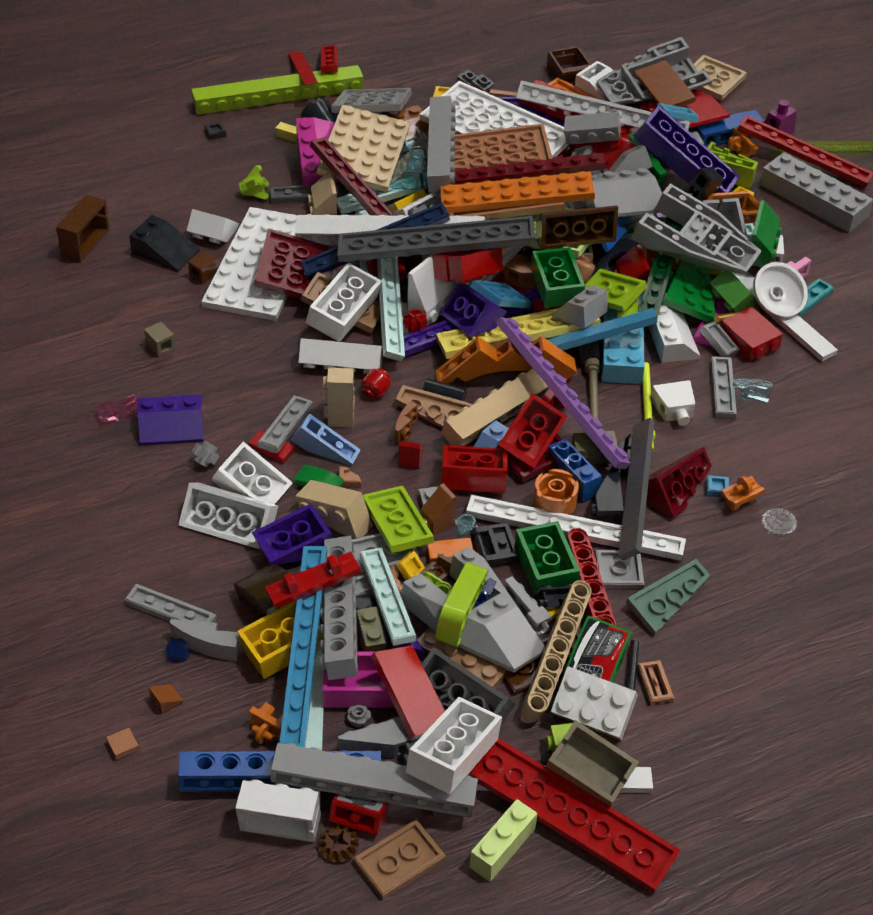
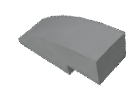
(206, 638)

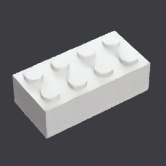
(343, 302)
(453, 745)

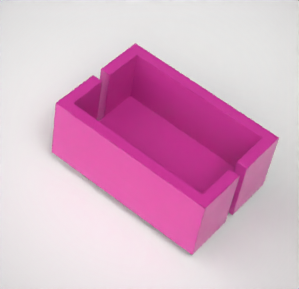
(364, 690)

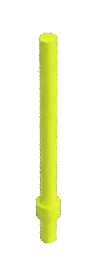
(647, 404)

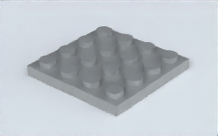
(373, 100)

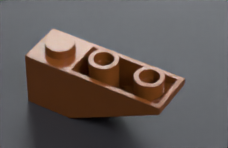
(519, 272)

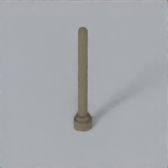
(592, 368)

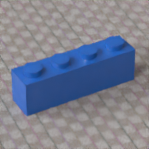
(722, 130)

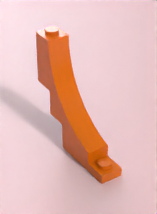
(483, 358)

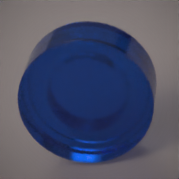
(177, 650)

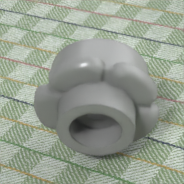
(358, 720)

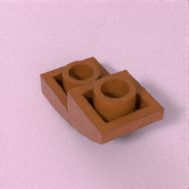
(405, 420)

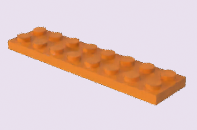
(518, 192)

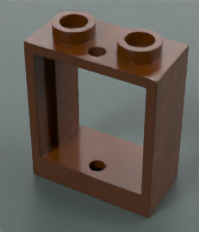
(572, 55)

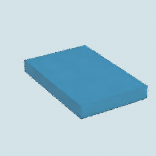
(501, 294)

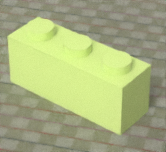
(503, 840)

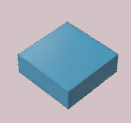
(715, 484)

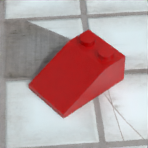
(532, 430)

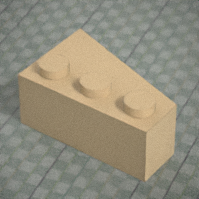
(339, 397)
(338, 507)

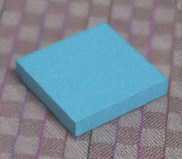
(680, 112)

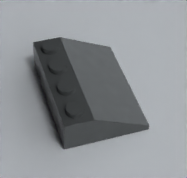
(455, 681)

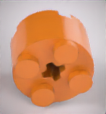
(556, 492)

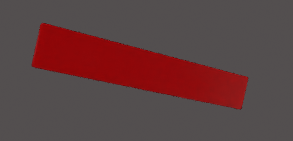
(303, 68)

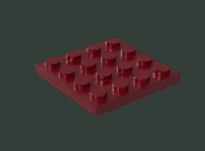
(281, 265)

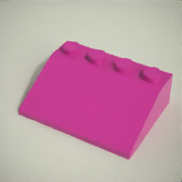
(306, 131)

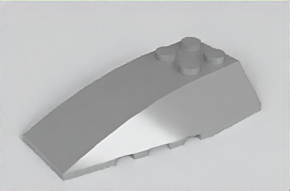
(625, 89)

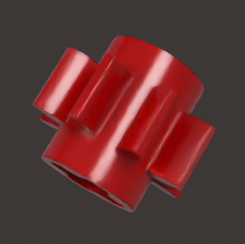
(415, 320)

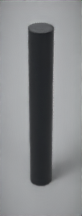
(632, 664)

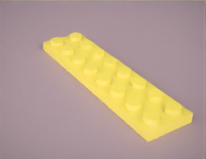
(532, 324)

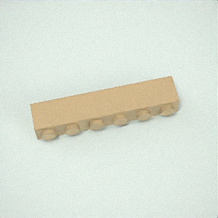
(497, 406)

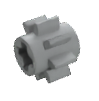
(205, 453)

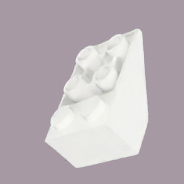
(587, 79)

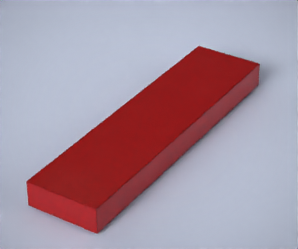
(329, 59)

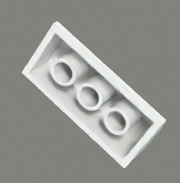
(673, 336)
(340, 354)
(225, 513)

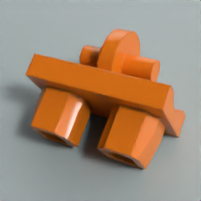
(741, 144)
(744, 491)
(265, 724)

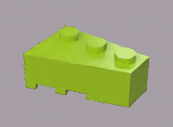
(743, 166)

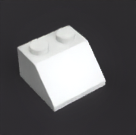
(211, 226)

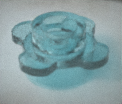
(465, 523)

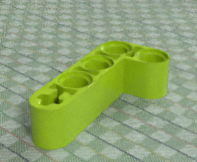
(460, 604)

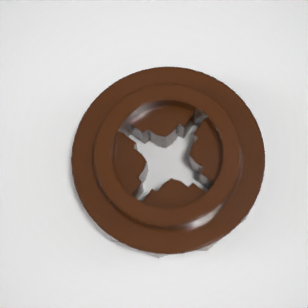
(342, 852)

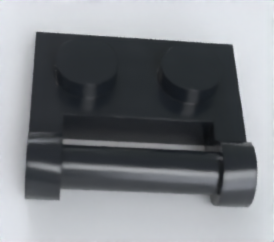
(501, 543)

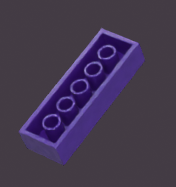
(681, 149)

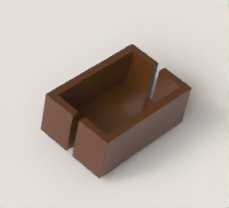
(83, 228)

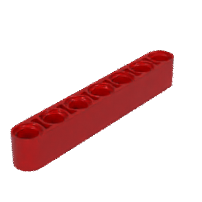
(598, 603)

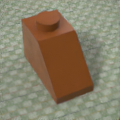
(440, 510)

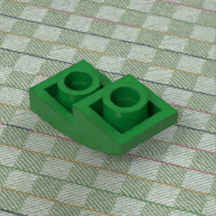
(317, 474)

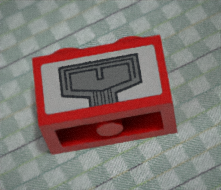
(359, 813)

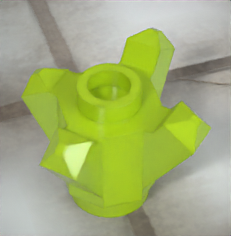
(254, 184)

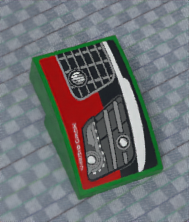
(600, 649)

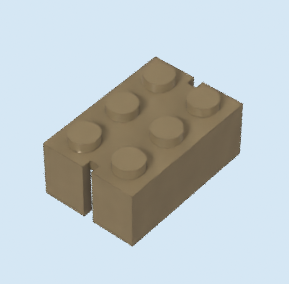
(592, 763)

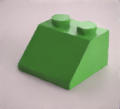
(733, 292)

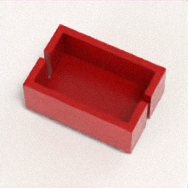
(467, 265)

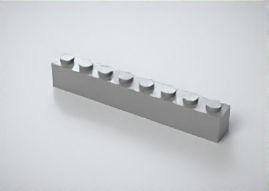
(441, 143)
(367, 780)

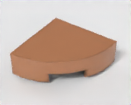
(350, 478)

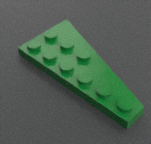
(691, 292)

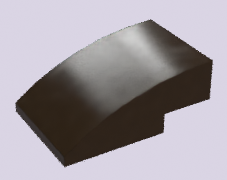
(253, 588)

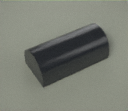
(445, 389)

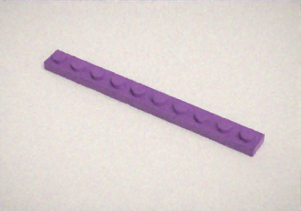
(566, 396)

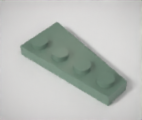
(665, 597)

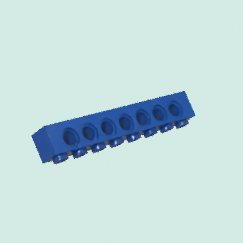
(229, 768)

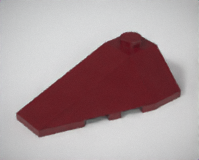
(675, 483)

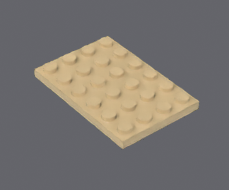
(368, 144)

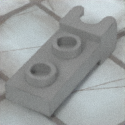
(528, 606)

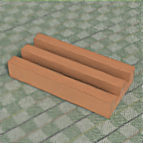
(647, 686)

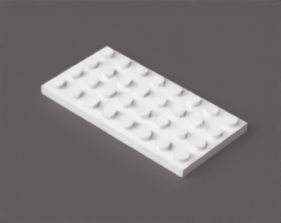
(484, 112)
(233, 283)

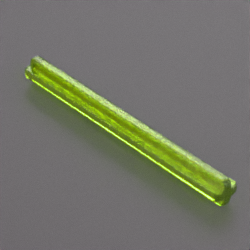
(832, 146)

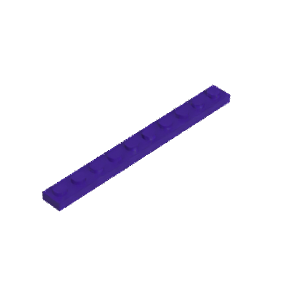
(427, 337)

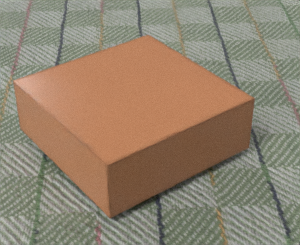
(122, 743)

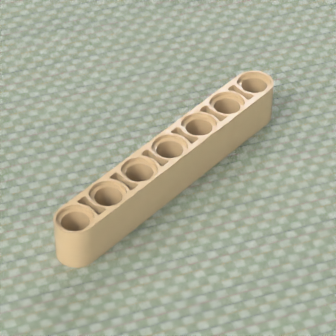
(552, 657)

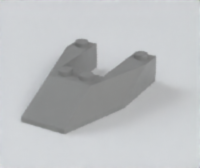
(703, 241)
(492, 629)

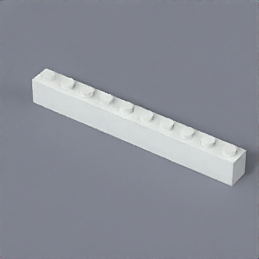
(326, 228)

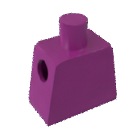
(782, 117)

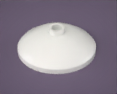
(785, 284)

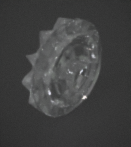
(783, 517)

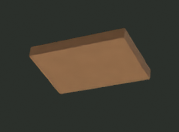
(399, 859)

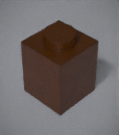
(203, 267)

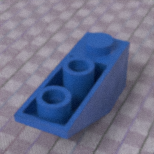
(572, 461)

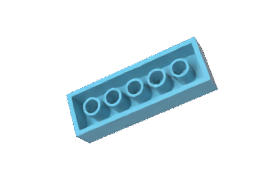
(622, 354)

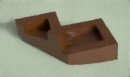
(440, 567)

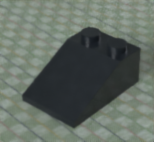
(162, 244)

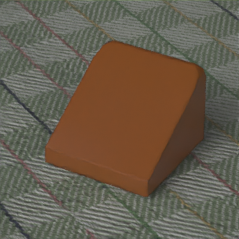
(165, 697)

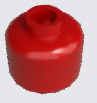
(376, 383)

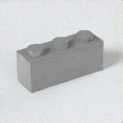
(592, 128)

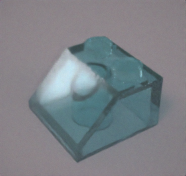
(411, 171)

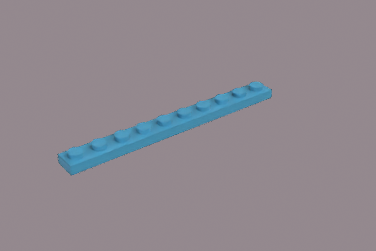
(302, 657)

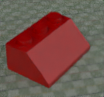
(474, 469)

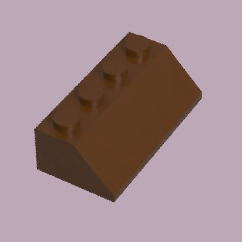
(577, 227)

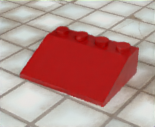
(705, 107)

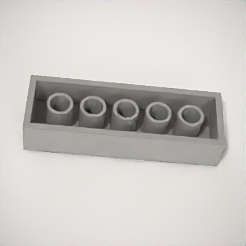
(816, 192)

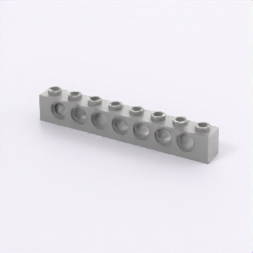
(339, 619)

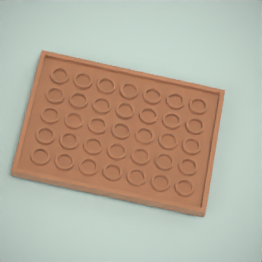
(504, 147)

